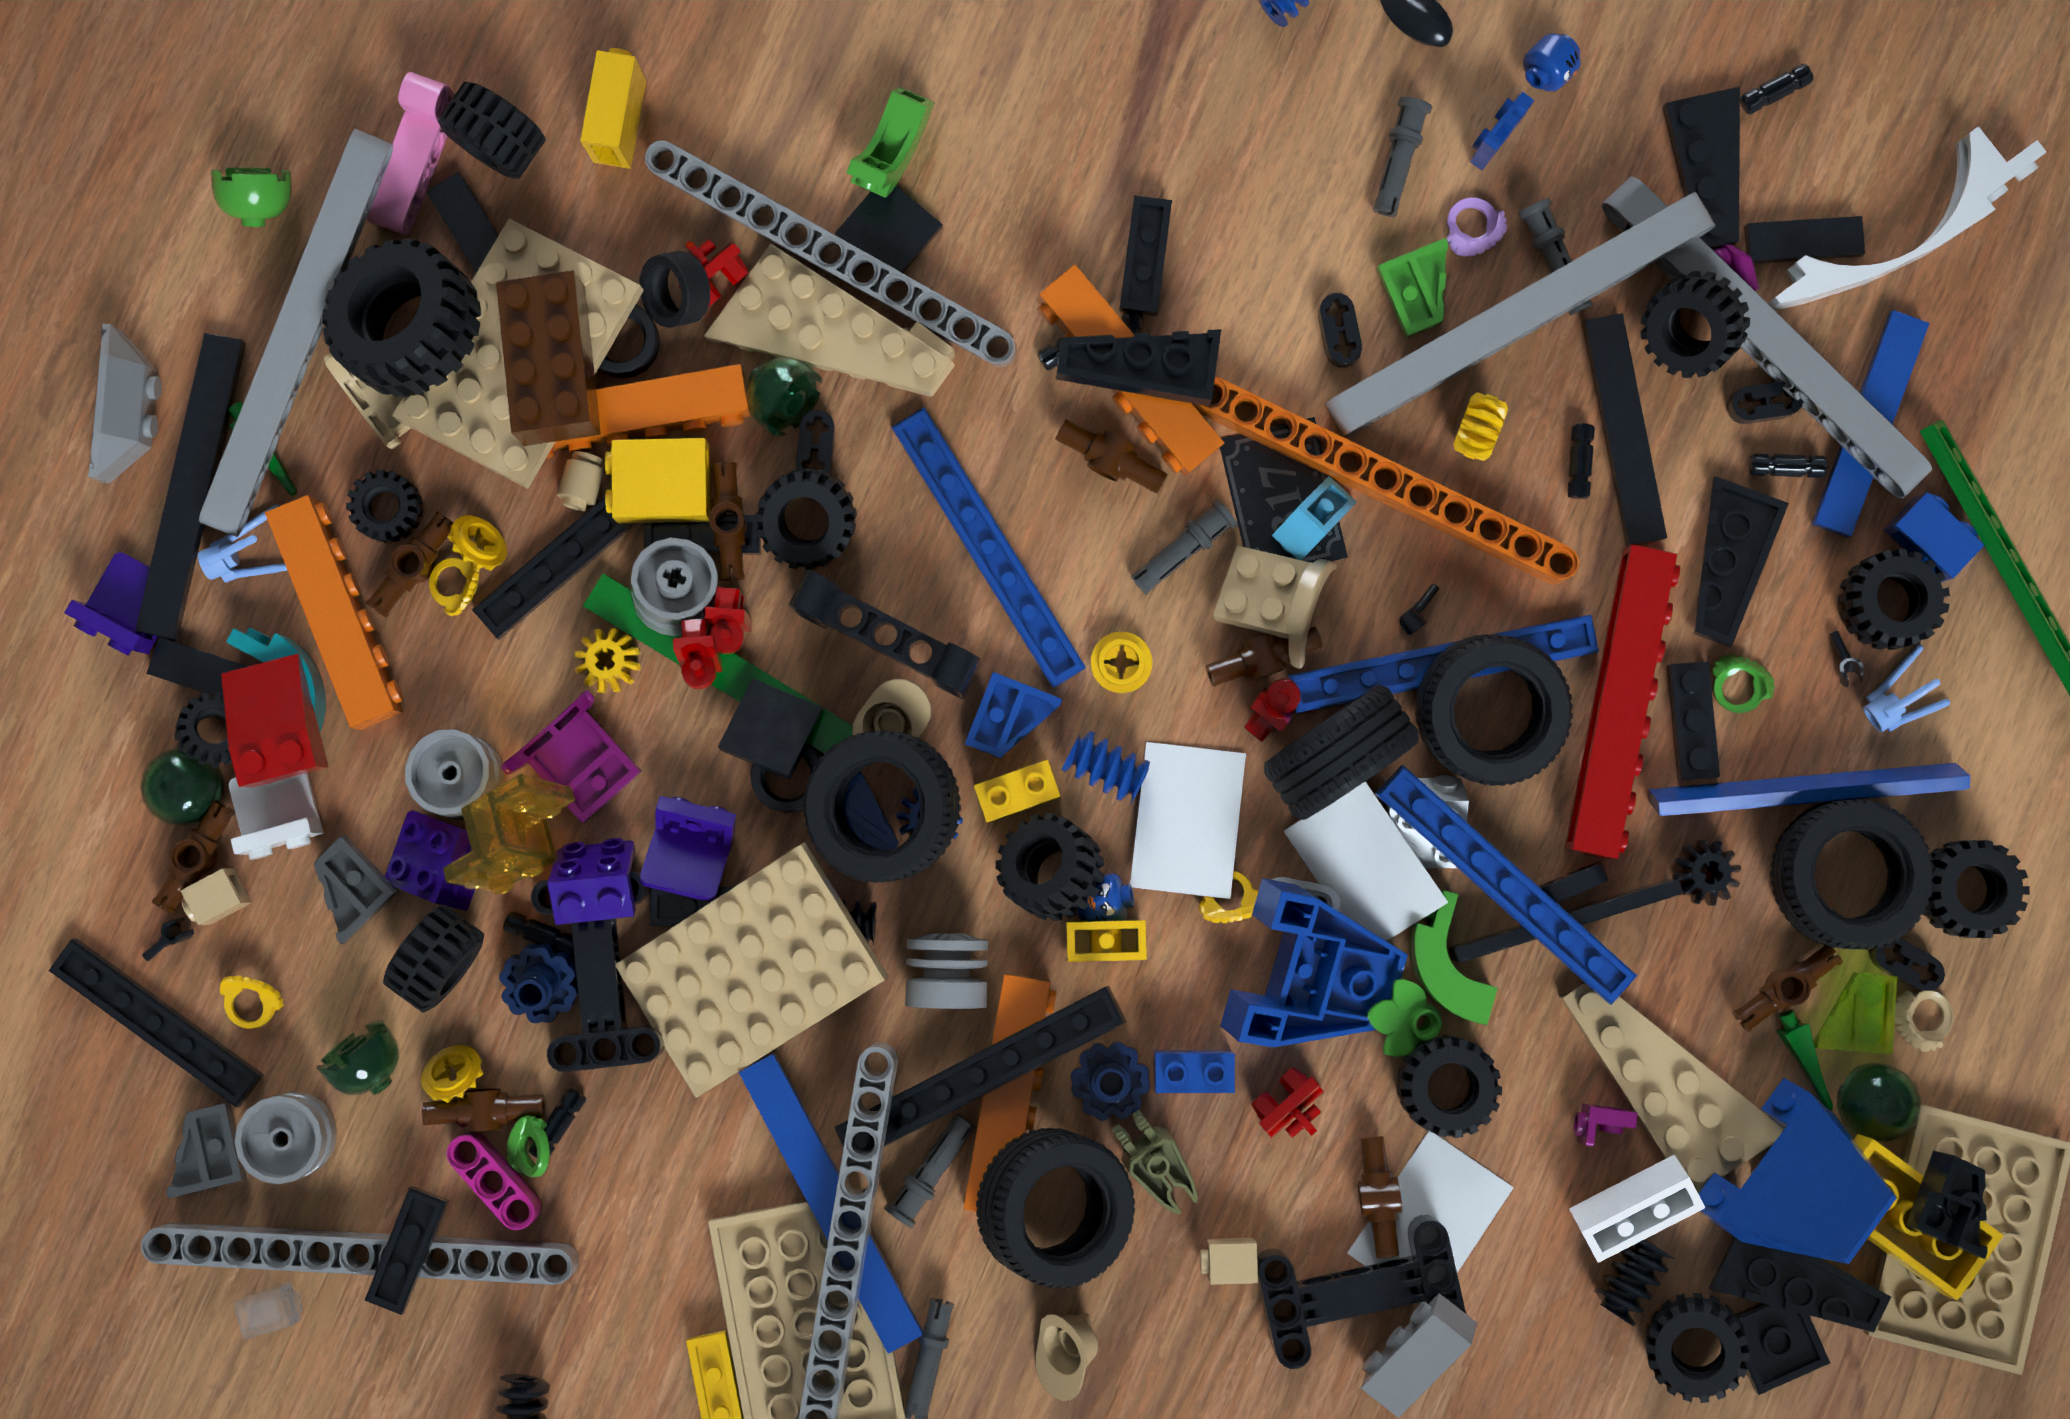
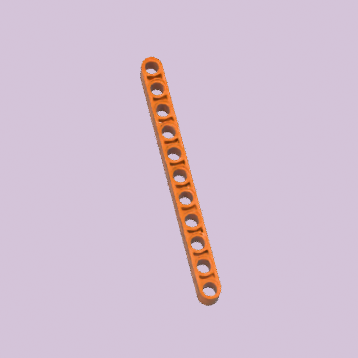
(1403, 481)

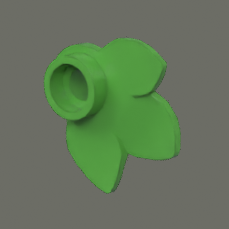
(1399, 1018)

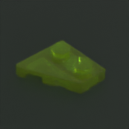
(1862, 1016)

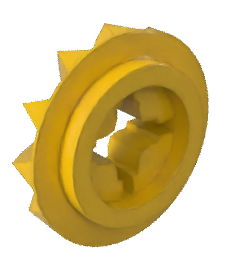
(486, 537)
(1134, 649)
(436, 1073)

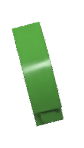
(893, 143)
(1437, 973)

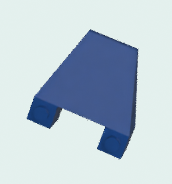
(1321, 977)
(1809, 1190)

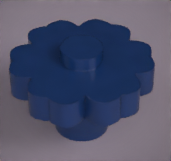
(539, 983)
(1110, 1081)

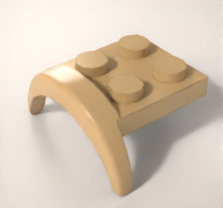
(373, 406)
(1273, 596)

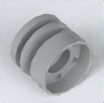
(946, 972)

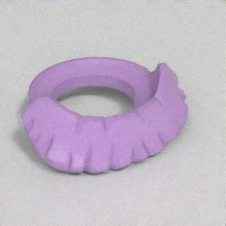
(1462, 243)

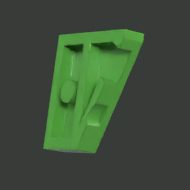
(1416, 287)

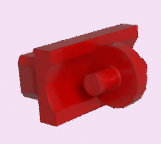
(725, 260)
(728, 620)
(697, 654)
(1273, 708)
(1302, 1094)

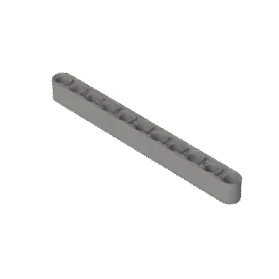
(817, 241)
(1520, 314)
(295, 333)
(1789, 357)
(842, 1238)
(342, 1258)

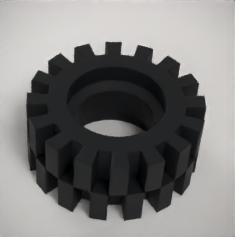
(365, 493)
(187, 732)

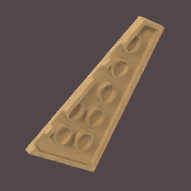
(807, 318)
(1675, 1094)

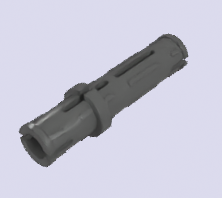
(928, 1358)

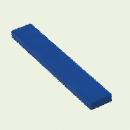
(1884, 390)

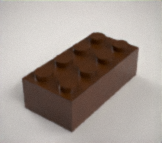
(548, 358)

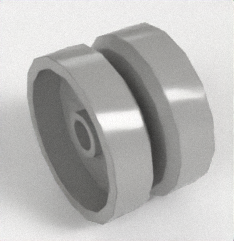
(668, 565)
(432, 768)
(262, 1143)

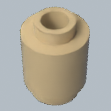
(581, 481)

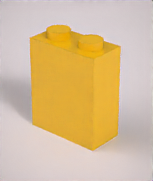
(613, 108)
(659, 480)

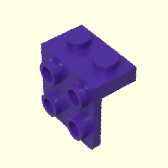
(116, 606)
(688, 848)
(420, 856)
(592, 882)

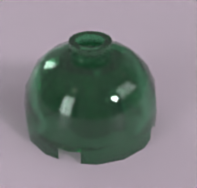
(782, 394)
(180, 788)
(362, 1061)
(1879, 1102)

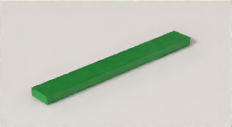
(2000, 547)
(615, 605)

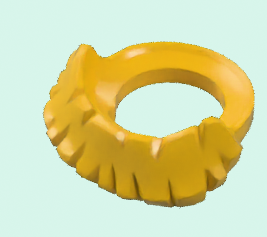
(455, 604)
(1213, 911)
(270, 998)

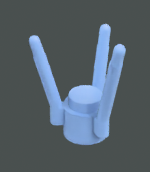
(222, 557)
(1886, 711)

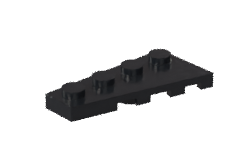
(1707, 157)
(1156, 366)
(1735, 551)
(1798, 1285)

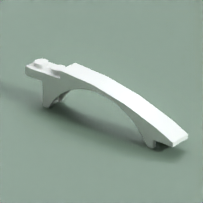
(1978, 183)

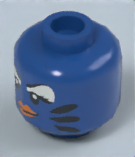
(1552, 62)
(1110, 902)

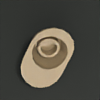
(895, 707)
(1064, 1352)

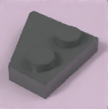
(351, 887)
(206, 1152)

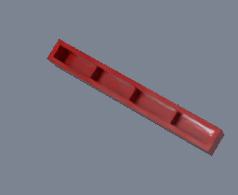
(1621, 702)

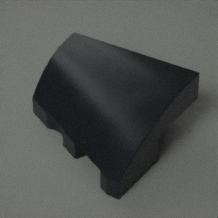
(1951, 1203)

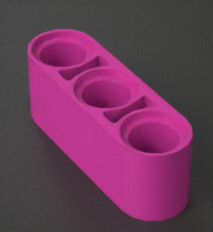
(475, 1175)

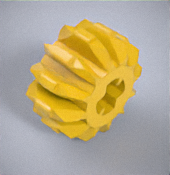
(1480, 426)
(594, 662)

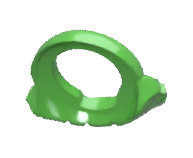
(1762, 681)
(517, 1149)

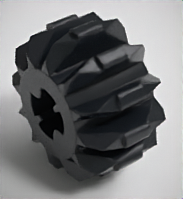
(1717, 864)

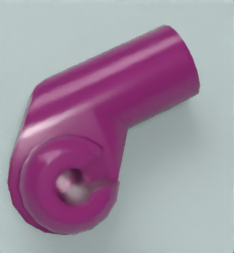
(1740, 263)

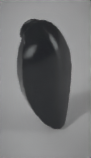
(1420, 20)

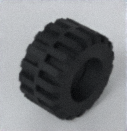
(491, 130)
(1715, 303)
(783, 542)
(1923, 591)
(1027, 852)
(2002, 882)
(433, 958)
(1481, 1094)
(1702, 1380)

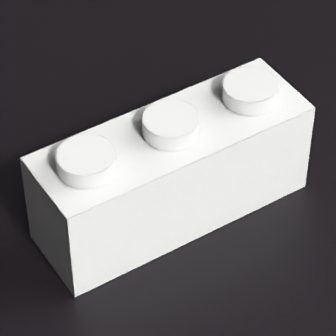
(1637, 1208)

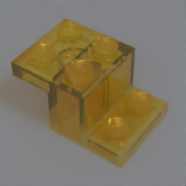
(509, 834)

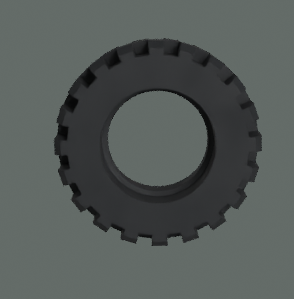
(370, 295)

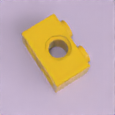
(1017, 791)
(1106, 940)

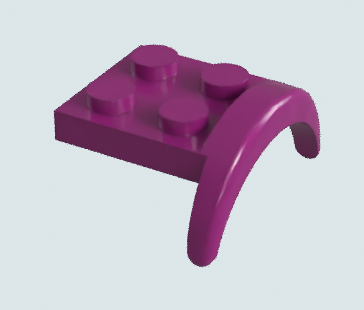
(580, 755)

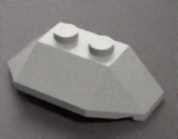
(123, 406)

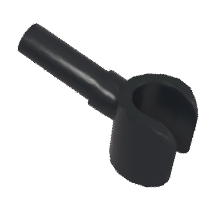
(1412, 619)
(1847, 663)
(171, 935)

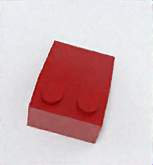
(271, 722)

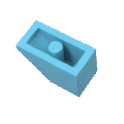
(1314, 518)

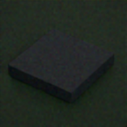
(890, 228)
(771, 729)
(1780, 1346)

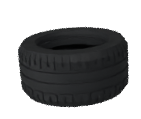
(1545, 729)
(1341, 752)
(826, 806)
(1907, 880)
(1106, 1215)

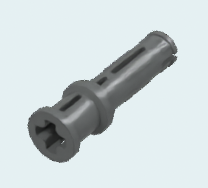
(1404, 139)
(1548, 239)
(1197, 536)
(920, 1185)

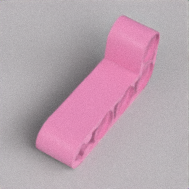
(414, 154)

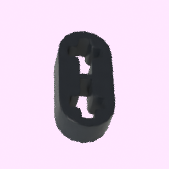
(1348, 328)
(1766, 411)
(806, 439)
(1575, 882)
(1903, 970)

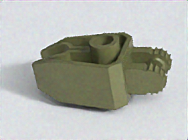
(1154, 1157)

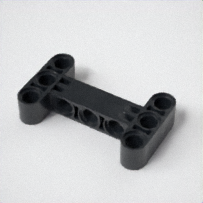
(823, 604)
(599, 995)
(1355, 1290)

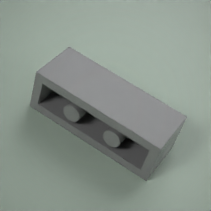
(1418, 1354)

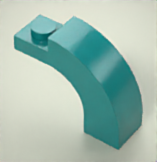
(256, 644)

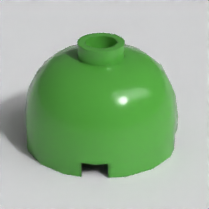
(251, 193)

